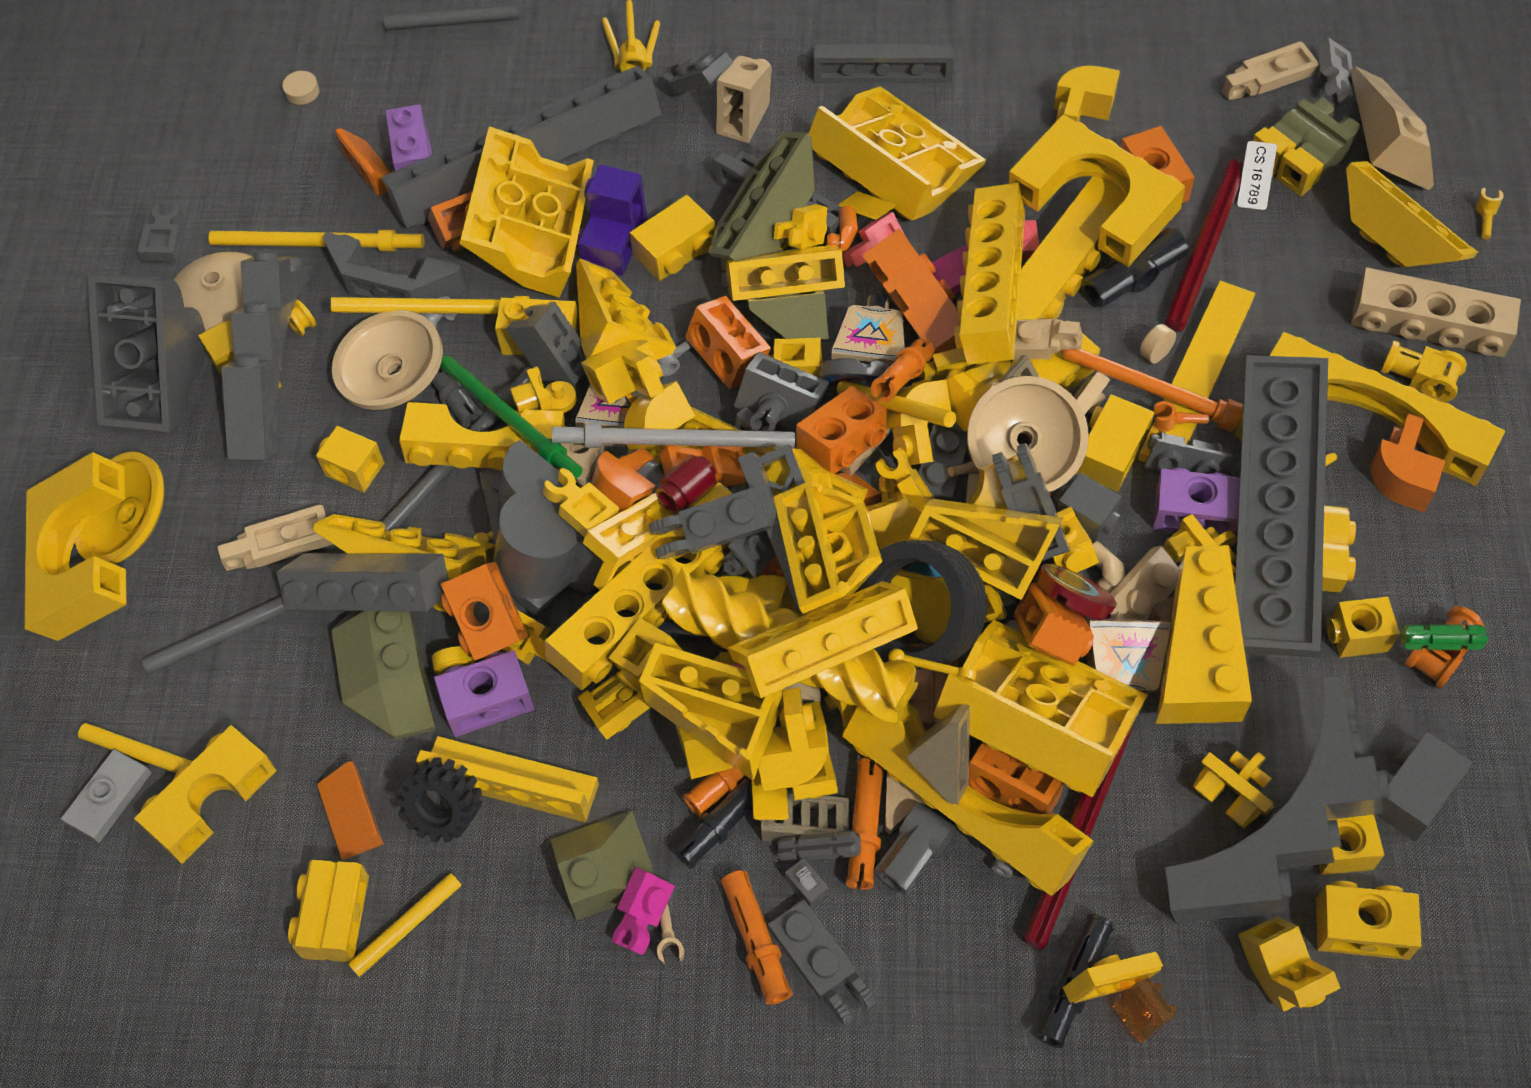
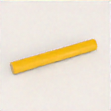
(132, 748)
(404, 924)

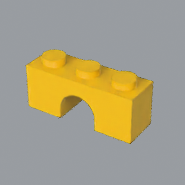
(225, 764)

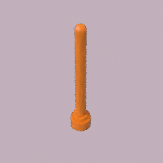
(1223, 413)

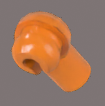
(847, 231)

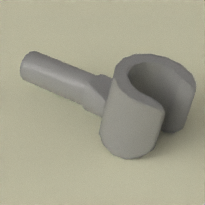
(670, 363)

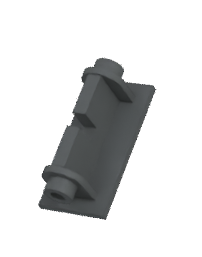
(1199, 456)
(749, 554)

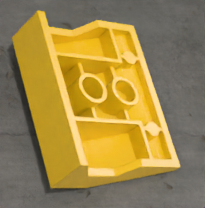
(894, 152)
(526, 212)
(1043, 709)

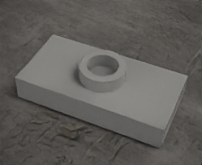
(106, 796)

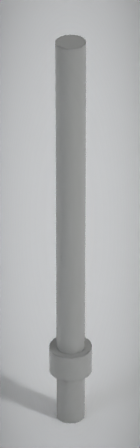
(594, 435)

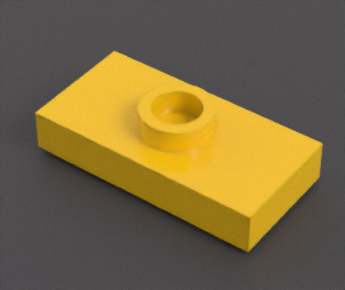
(1112, 976)

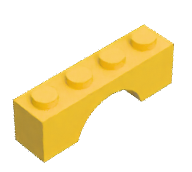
(434, 438)
(896, 517)

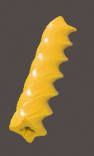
(708, 610)

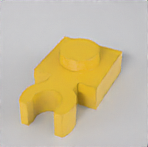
(579, 507)

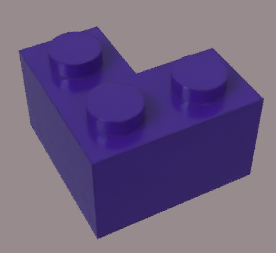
(615, 210)

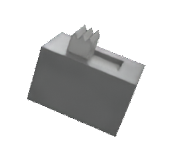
(807, 883)

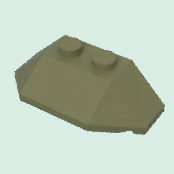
(768, 195)
(384, 671)

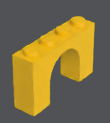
(1075, 151)
(56, 512)

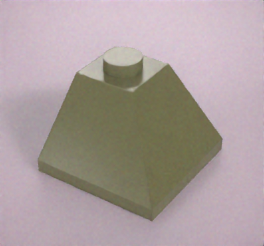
(794, 314)
(600, 862)

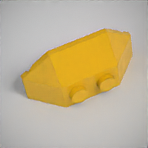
(1399, 222)
(826, 543)

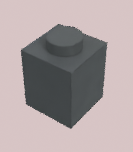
(1093, 506)

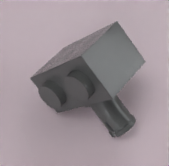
(778, 394)

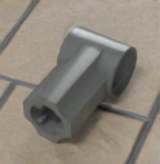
(920, 839)

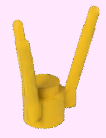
(631, 51)

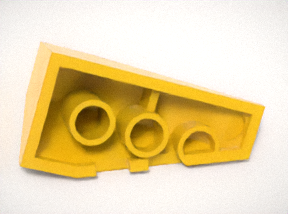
(611, 316)
(370, 536)

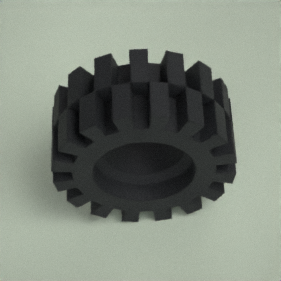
(429, 816)

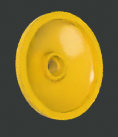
(129, 524)

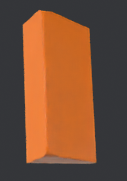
(364, 160)
(349, 811)

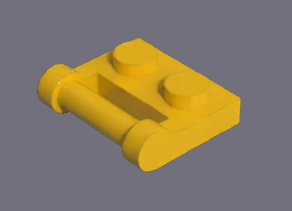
(613, 705)

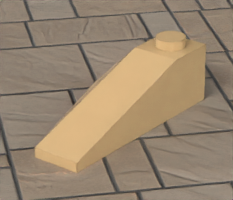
(1392, 130)

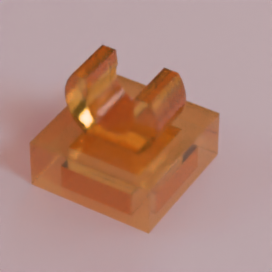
(1144, 1009)

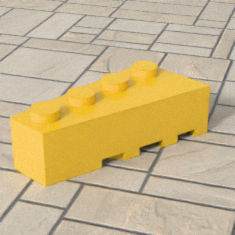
(1205, 650)

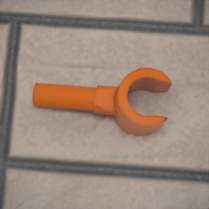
(1167, 423)

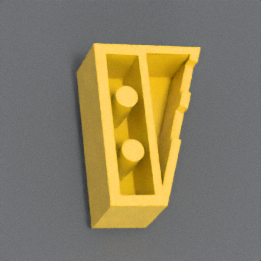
(711, 704)

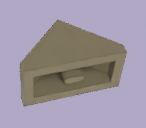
(944, 754)

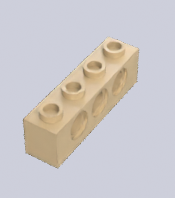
(1436, 312)

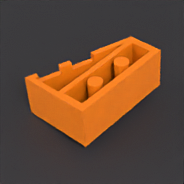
(915, 290)

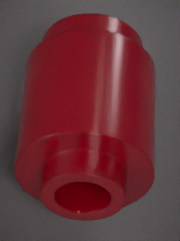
(686, 483)

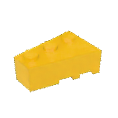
(997, 541)

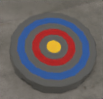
(851, 370)

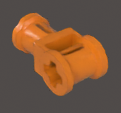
(1443, 663)

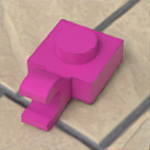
(643, 905)

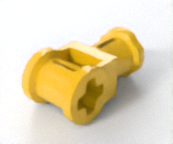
(1427, 369)

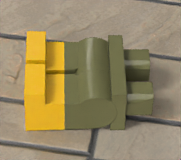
(1308, 143)

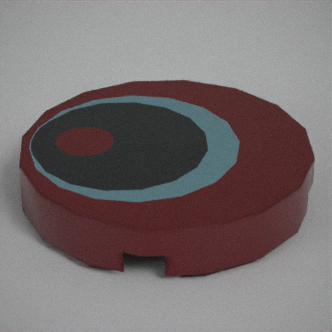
(1079, 592)

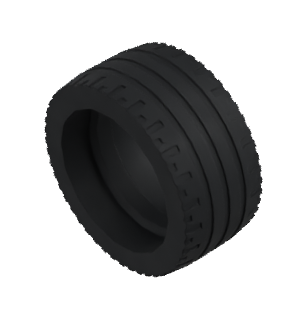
(965, 591)

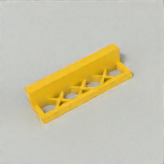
(624, 537)
(825, 637)
(520, 779)

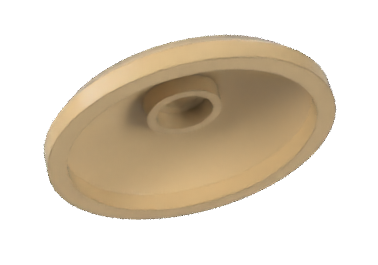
(213, 286)
(387, 359)
(1043, 413)

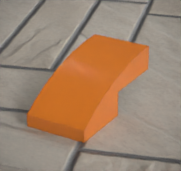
(722, 458)

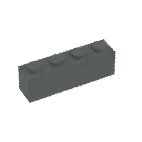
(363, 581)

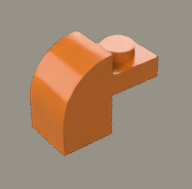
(1403, 472)
(620, 478)

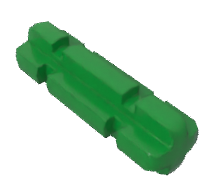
(1443, 637)

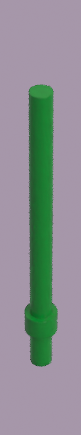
(551, 452)

